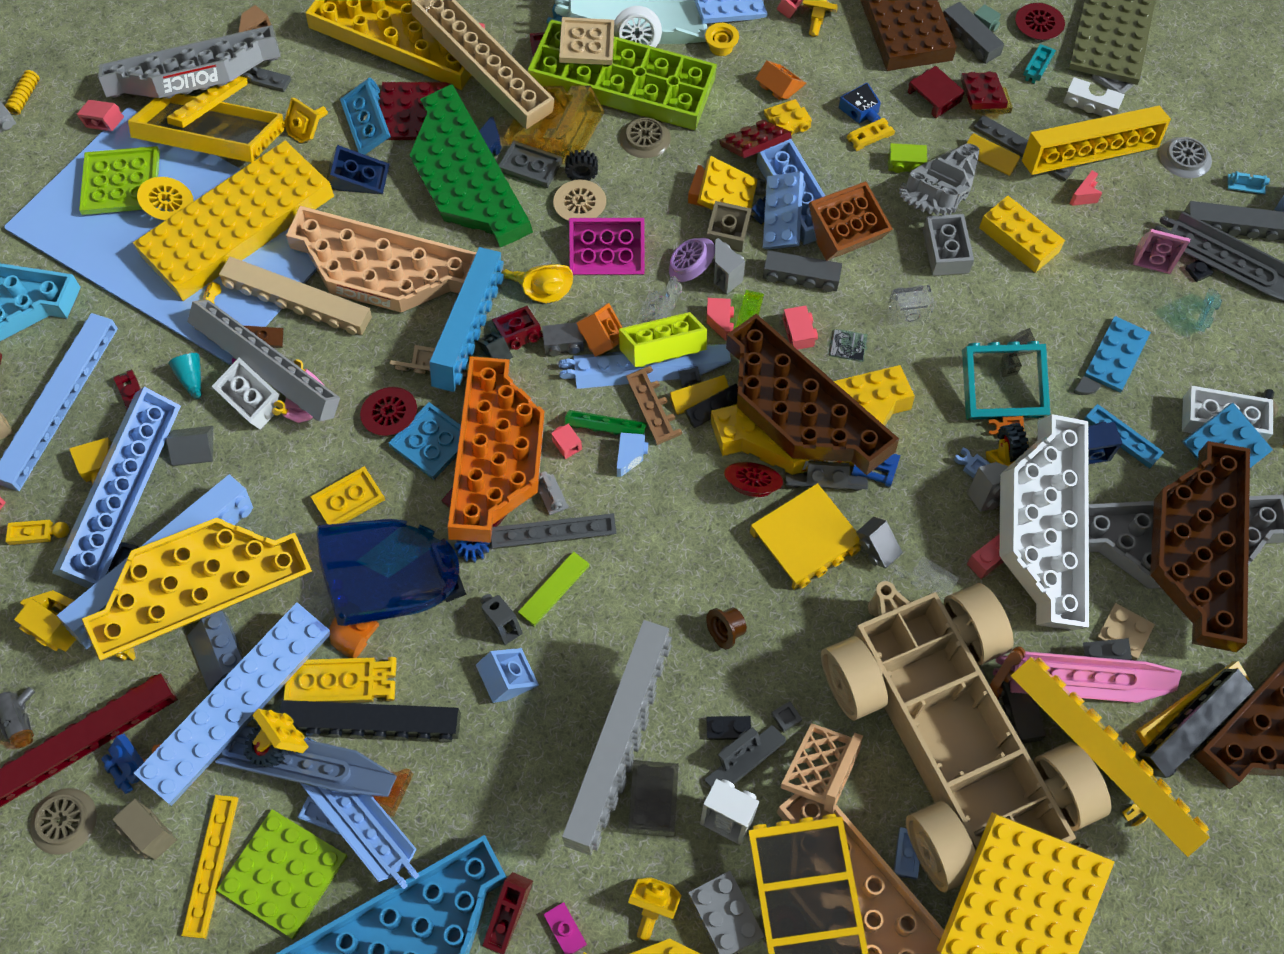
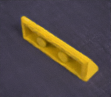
(994, 155)
(692, 395)

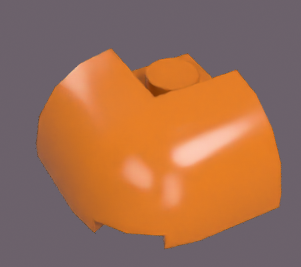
(351, 638)

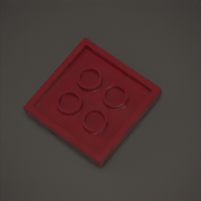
(754, 138)

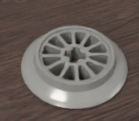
(1197, 162)

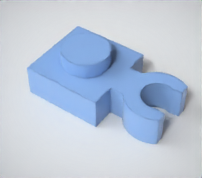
(971, 463)

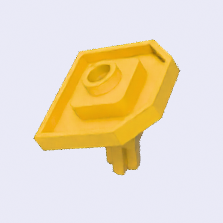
(818, 13)
(302, 120)
(655, 899)

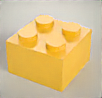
(44, 626)

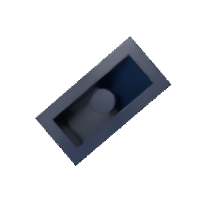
(491, 136)

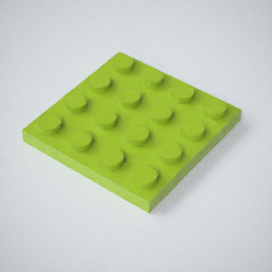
(114, 178)
(282, 873)

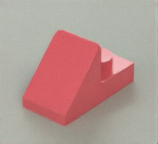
(1086, 192)

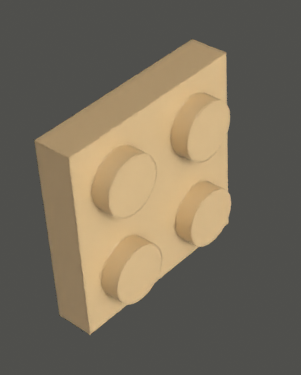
(1126, 624)

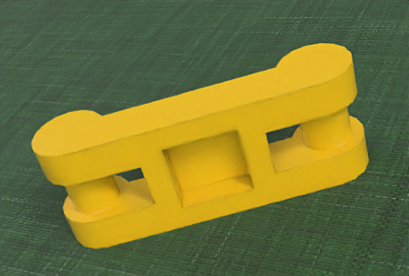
(870, 134)

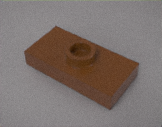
(270, 335)

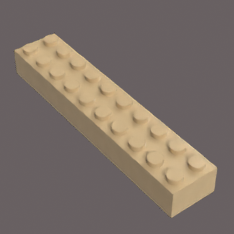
(485, 59)

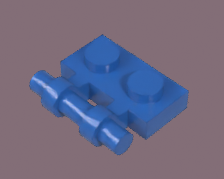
(126, 758)

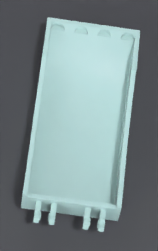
(678, 18)

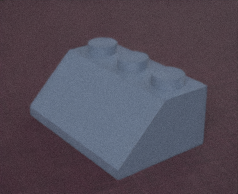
(215, 648)

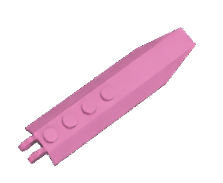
(1105, 677)

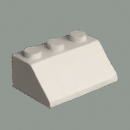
(247, 393)

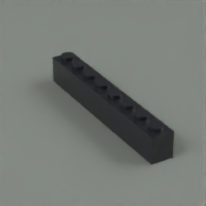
(374, 720)

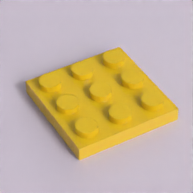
(726, 185)

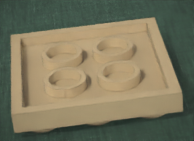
(586, 41)

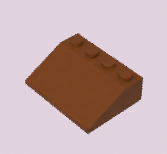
(848, 220)

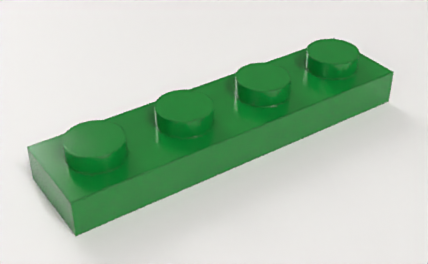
(604, 423)

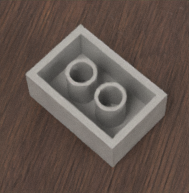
(948, 244)
(725, 915)

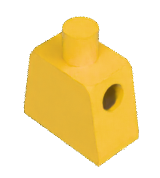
(90, 458)

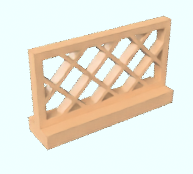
(839, 775)

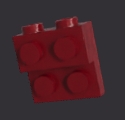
(518, 327)

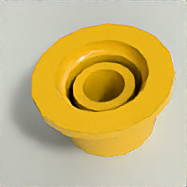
(721, 38)

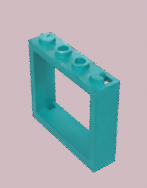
(997, 413)

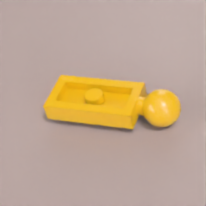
(35, 531)

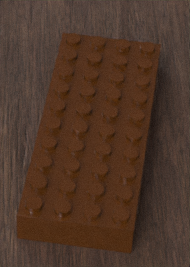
(909, 32)

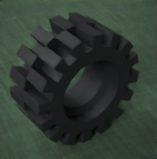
(581, 165)

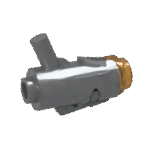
(13, 720)

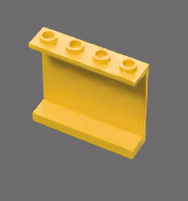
(807, 536)

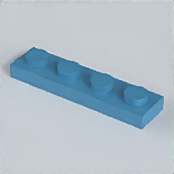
(1132, 441)

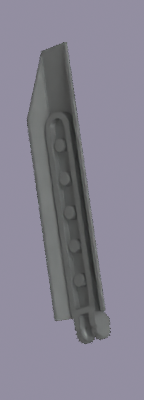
(1229, 254)

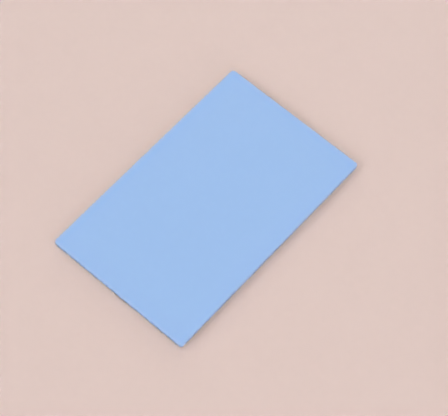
(103, 246)

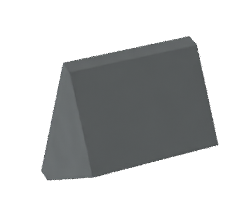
(190, 445)

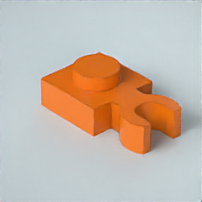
(1005, 421)

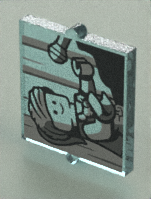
(848, 345)

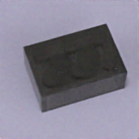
(653, 798)

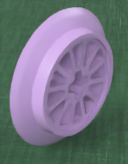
(691, 259)

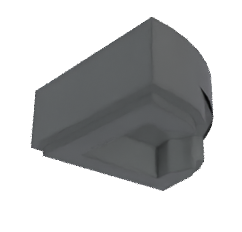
(1086, 386)

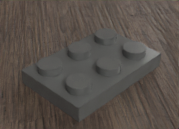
(530, 164)

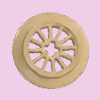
(563, 197)

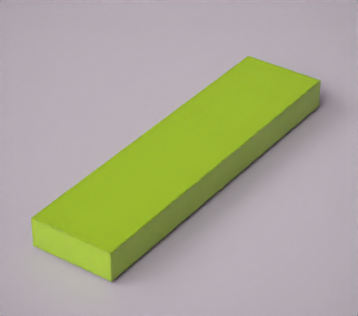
(553, 589)

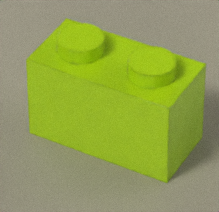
(906, 157)

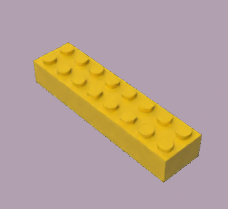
(1095, 139)

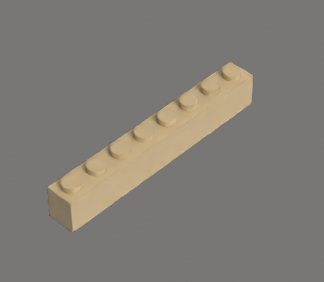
(295, 296)

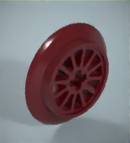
(1051, 21)
(370, 414)
(753, 479)

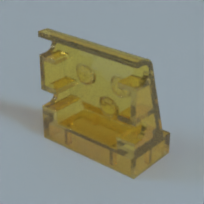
(567, 127)

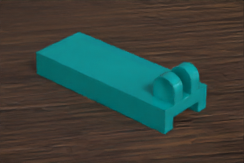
(1039, 63)

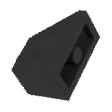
(495, 346)

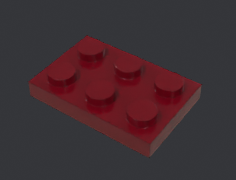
(984, 90)

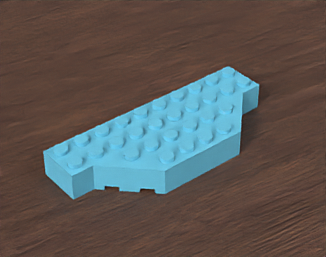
(33, 295)

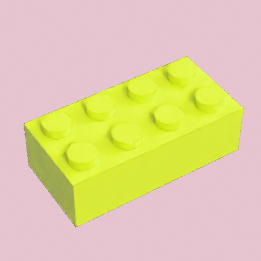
(662, 339)

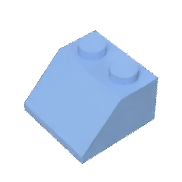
(506, 674)

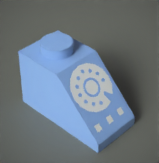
(631, 452)

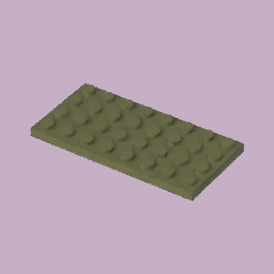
(1112, 38)

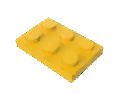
(348, 497)

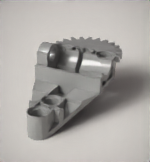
(952, 174)

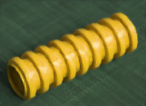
(22, 92)

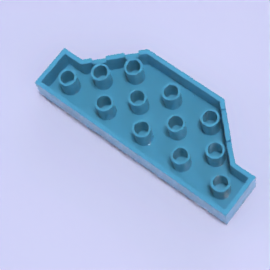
(428, 917)

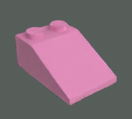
(1160, 251)

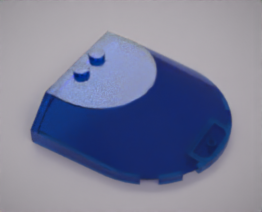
(384, 569)

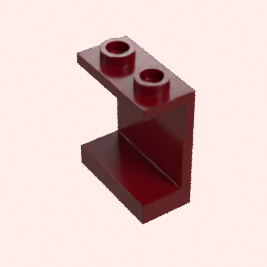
(938, 90)

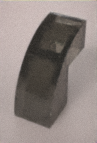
(1010, 362)

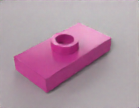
(565, 929)

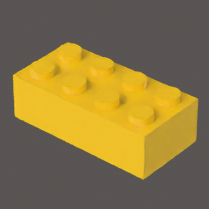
(1021, 234)

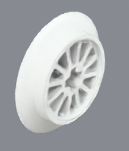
(641, 13)

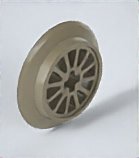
(657, 139)
(78, 837)

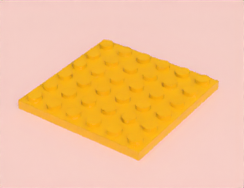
(1025, 894)

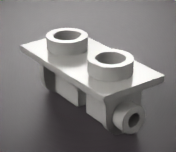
(551, 493)

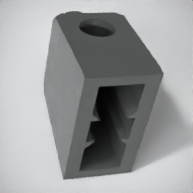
(497, 615)

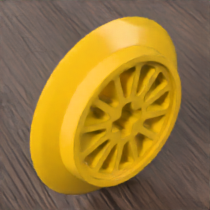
(151, 196)

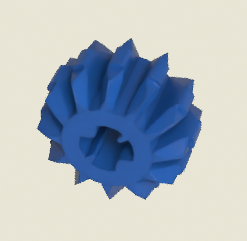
(469, 550)

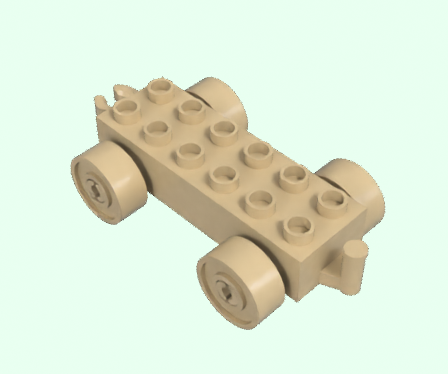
(926, 674)

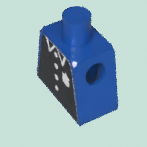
(861, 104)

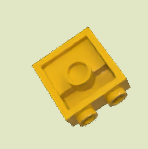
(789, 116)

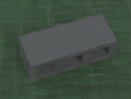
(1023, 715)

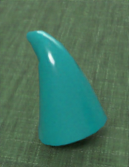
(188, 372)

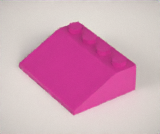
(607, 246)

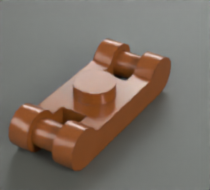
(1005, 672)

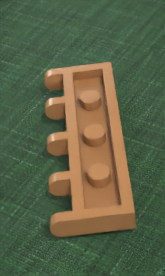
(651, 406)

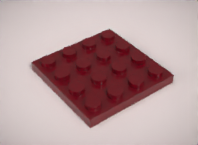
(403, 107)

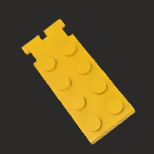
(342, 680)

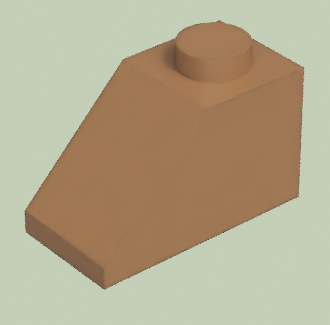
(253, 19)

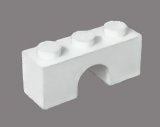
(1080, 97)

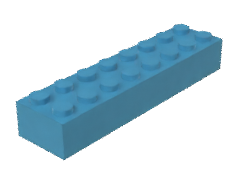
(466, 320)

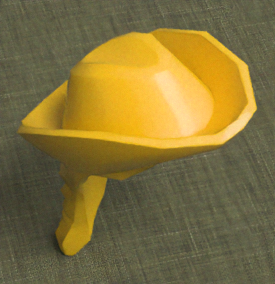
(543, 282)

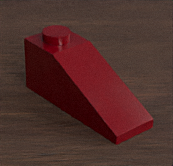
(507, 912)

